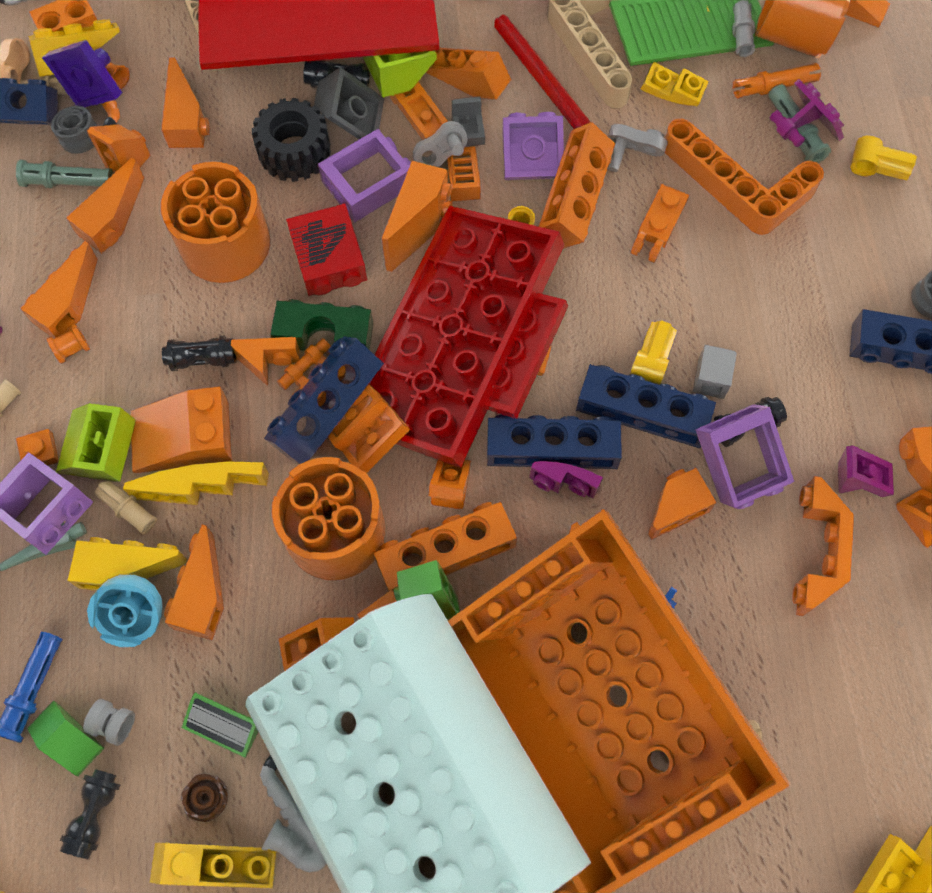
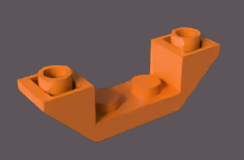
(824, 505)

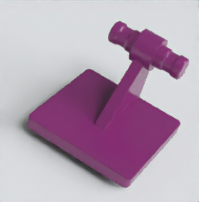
(813, 110)

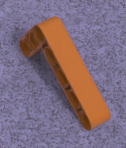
(729, 181)

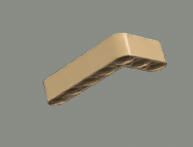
(590, 48)

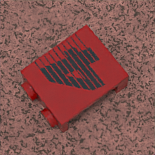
(327, 250)

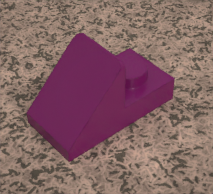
(864, 471)

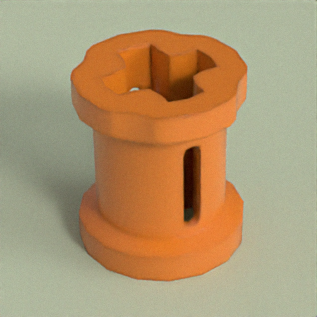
(68, 344)

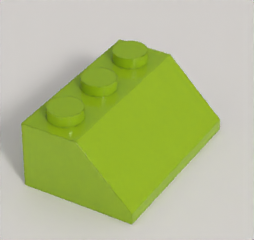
(399, 71)

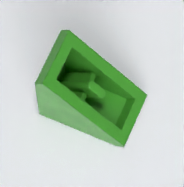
(63, 739)

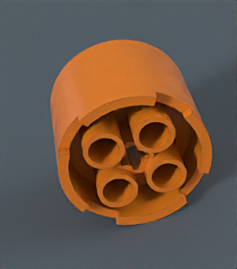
(802, 24)
(216, 222)
(333, 546)

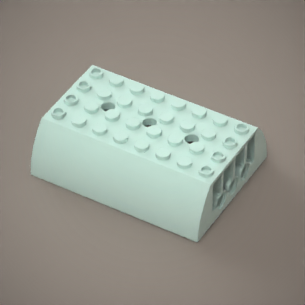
(434, 736)

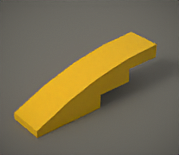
(186, 483)

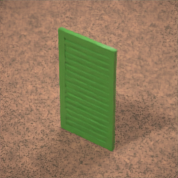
(678, 28)

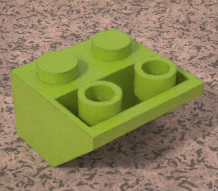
(96, 442)

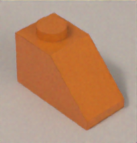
(118, 145)
(681, 501)
(310, 637)

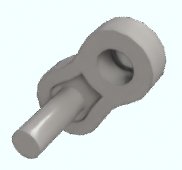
(624, 137)
(447, 141)

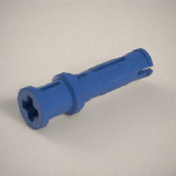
(21, 703)

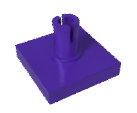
(83, 73)

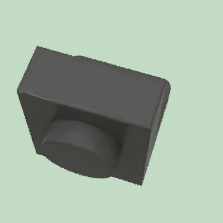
(468, 113)

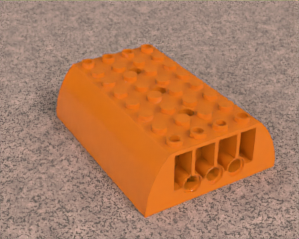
(585, 744)

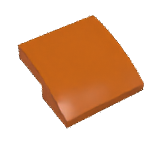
(368, 430)

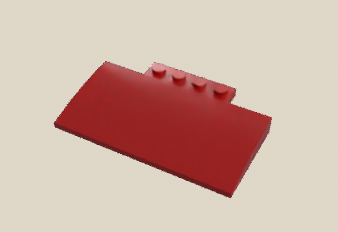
(311, 30)
(469, 330)

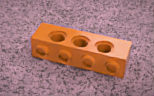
(578, 184)
(466, 552)

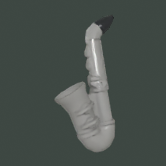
(295, 840)

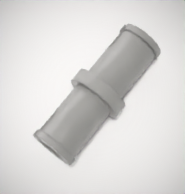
(743, 28)

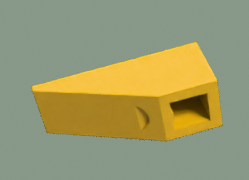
(46, 40)
(100, 560)
(212, 865)

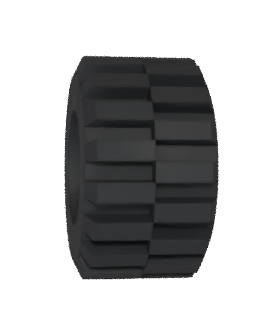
(286, 121)

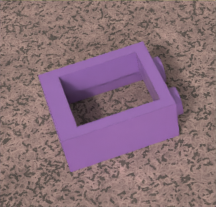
(374, 196)
(769, 484)
(23, 486)

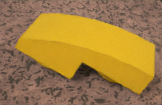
(677, 88)

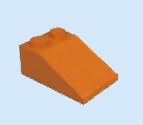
(416, 212)
(182, 431)

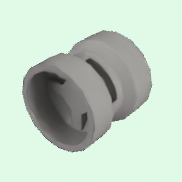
(109, 722)

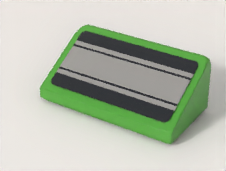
(220, 725)

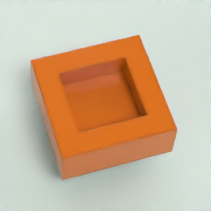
(39, 444)

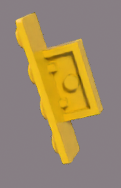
(900, 868)

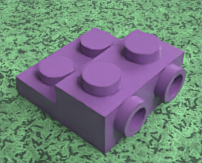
(532, 145)

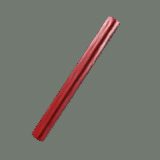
(540, 72)

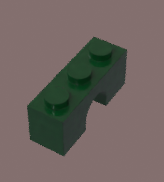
(303, 320)

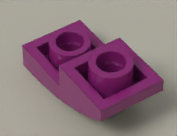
(554, 474)

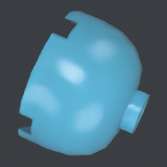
(125, 610)

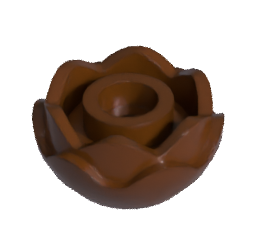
(193, 793)

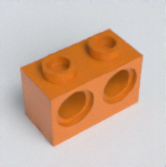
(63, 13)

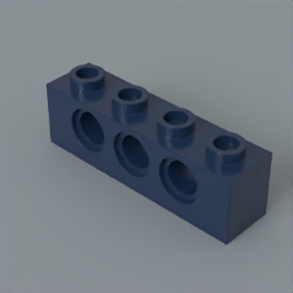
(40, 104)
(903, 332)
(340, 395)
(653, 420)
(603, 454)

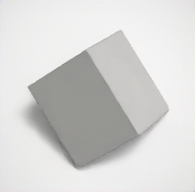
(714, 371)

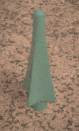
(67, 542)

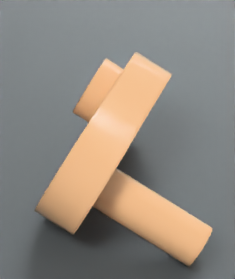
(13, 58)

